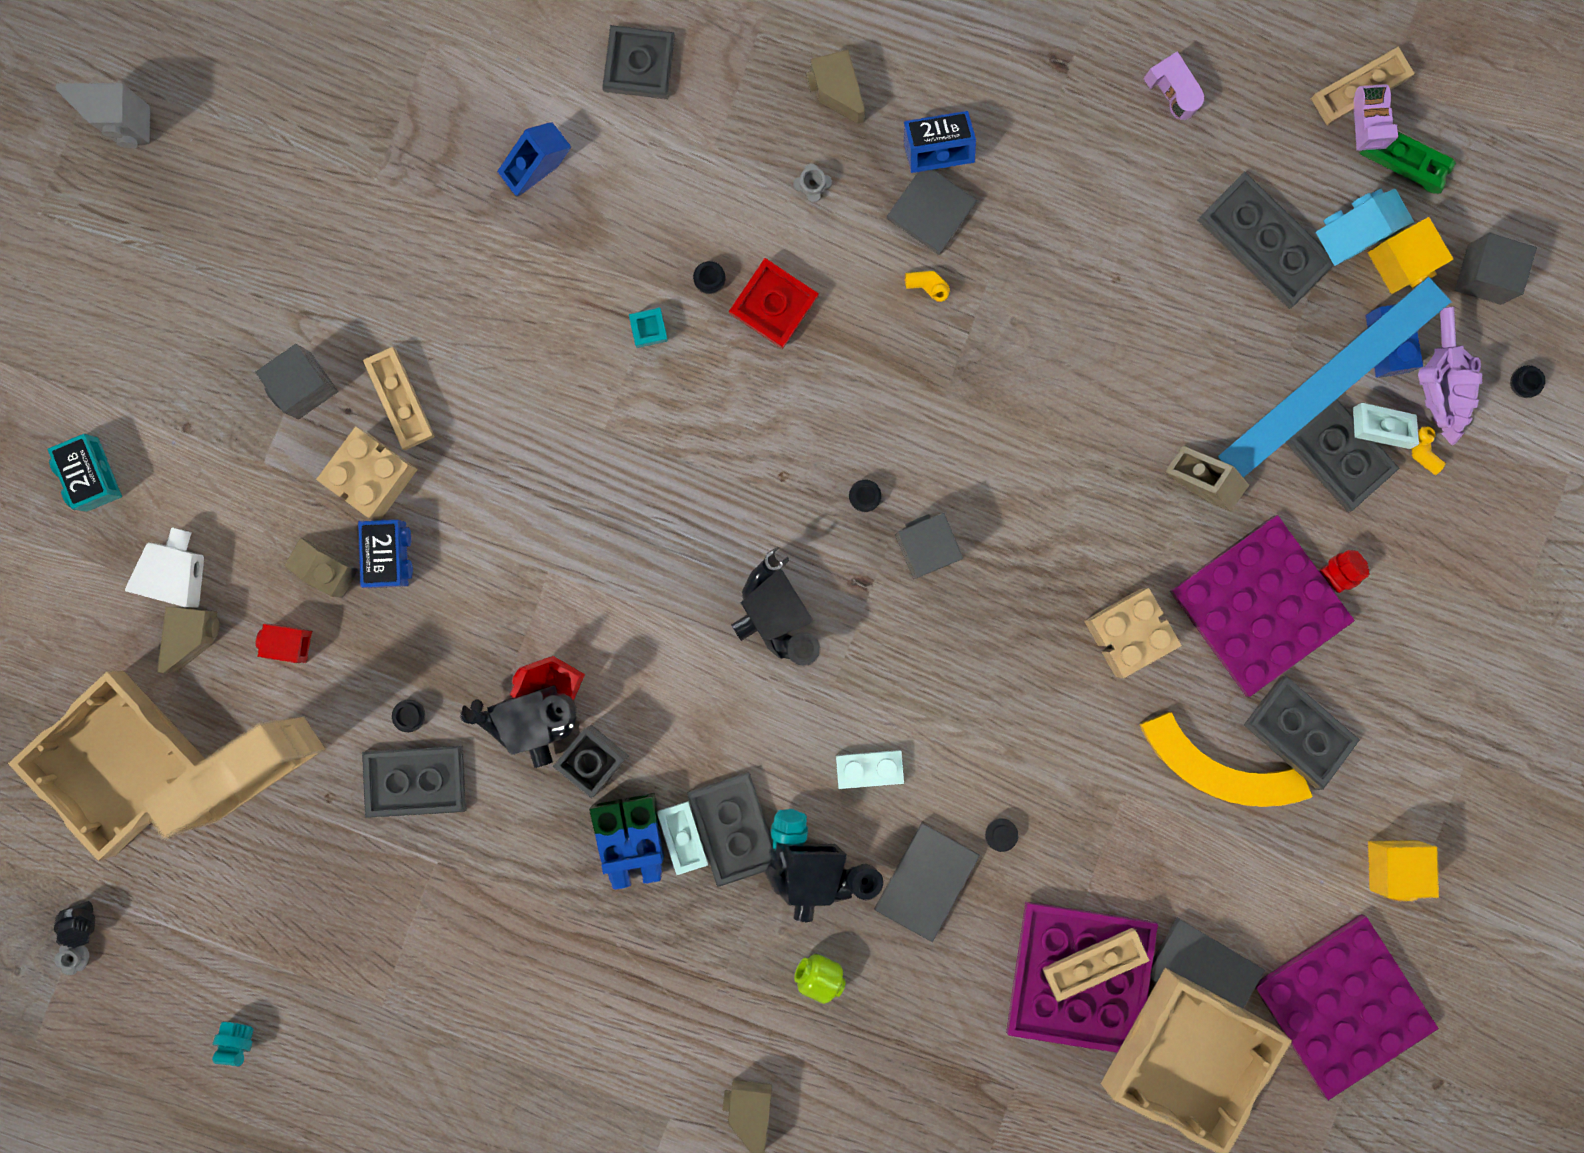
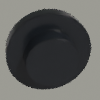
(709, 277)
(1527, 381)
(865, 495)
(408, 716)
(1001, 835)

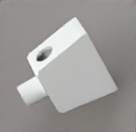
(169, 571)

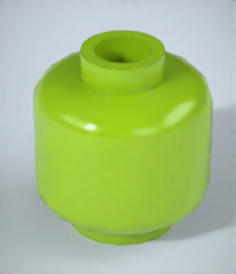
(819, 978)

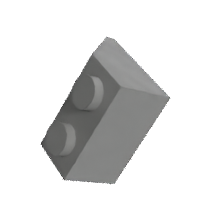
(111, 110)

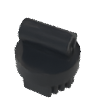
(75, 925)

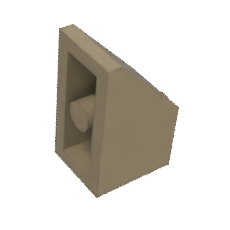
(836, 84)
(1208, 478)
(320, 568)
(185, 636)
(749, 1112)

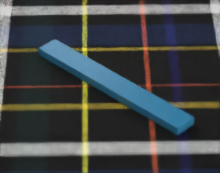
(1336, 377)

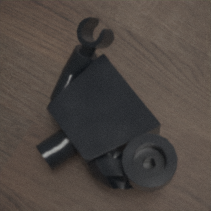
(775, 611)
(527, 722)
(817, 877)

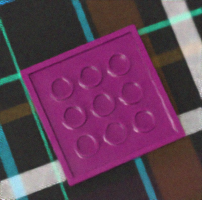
(1262, 606)
(1345, 1006)
(1094, 1017)

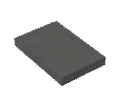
(1342, 463)
(1301, 732)
(413, 781)
(732, 828)
(926, 882)
(1206, 963)

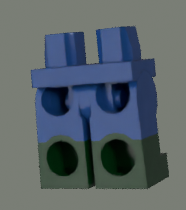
(630, 849)

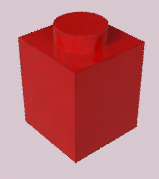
(283, 643)

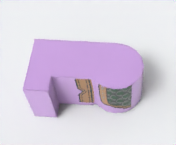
(1177, 85)
(1373, 117)

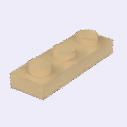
(1338, 98)
(398, 398)
(1095, 964)

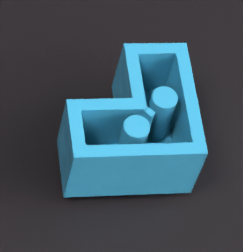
(1370, 222)

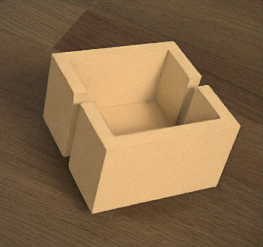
(366, 476)
(1133, 632)

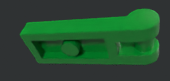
(1411, 161)

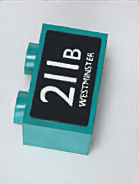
(83, 473)

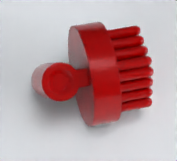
(1345, 570)

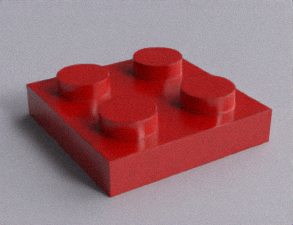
(773, 303)

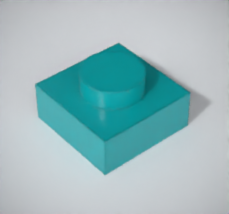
(648, 327)

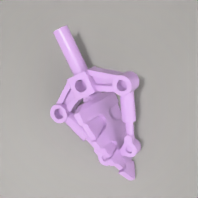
(1451, 382)

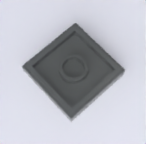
(638, 62)
(931, 209)

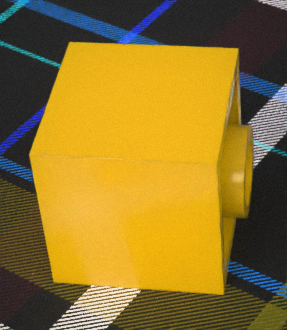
(1410, 256)
(1403, 869)

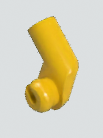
(931, 283)
(1423, 454)

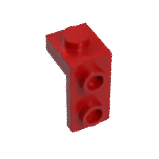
(545, 674)

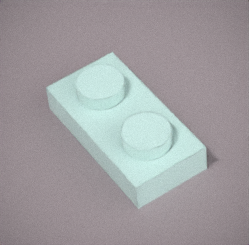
(1385, 426)
(869, 769)
(682, 838)

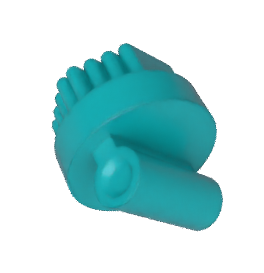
(789, 827)
(232, 1042)

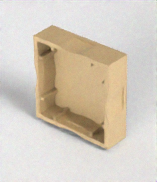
(105, 762)
(232, 776)
(1195, 1062)

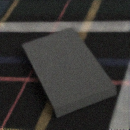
(1267, 240)

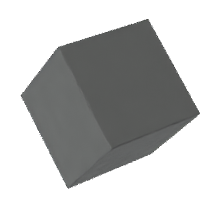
(1495, 268)
(296, 382)
(928, 545)
(590, 761)

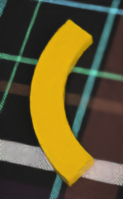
(1215, 779)

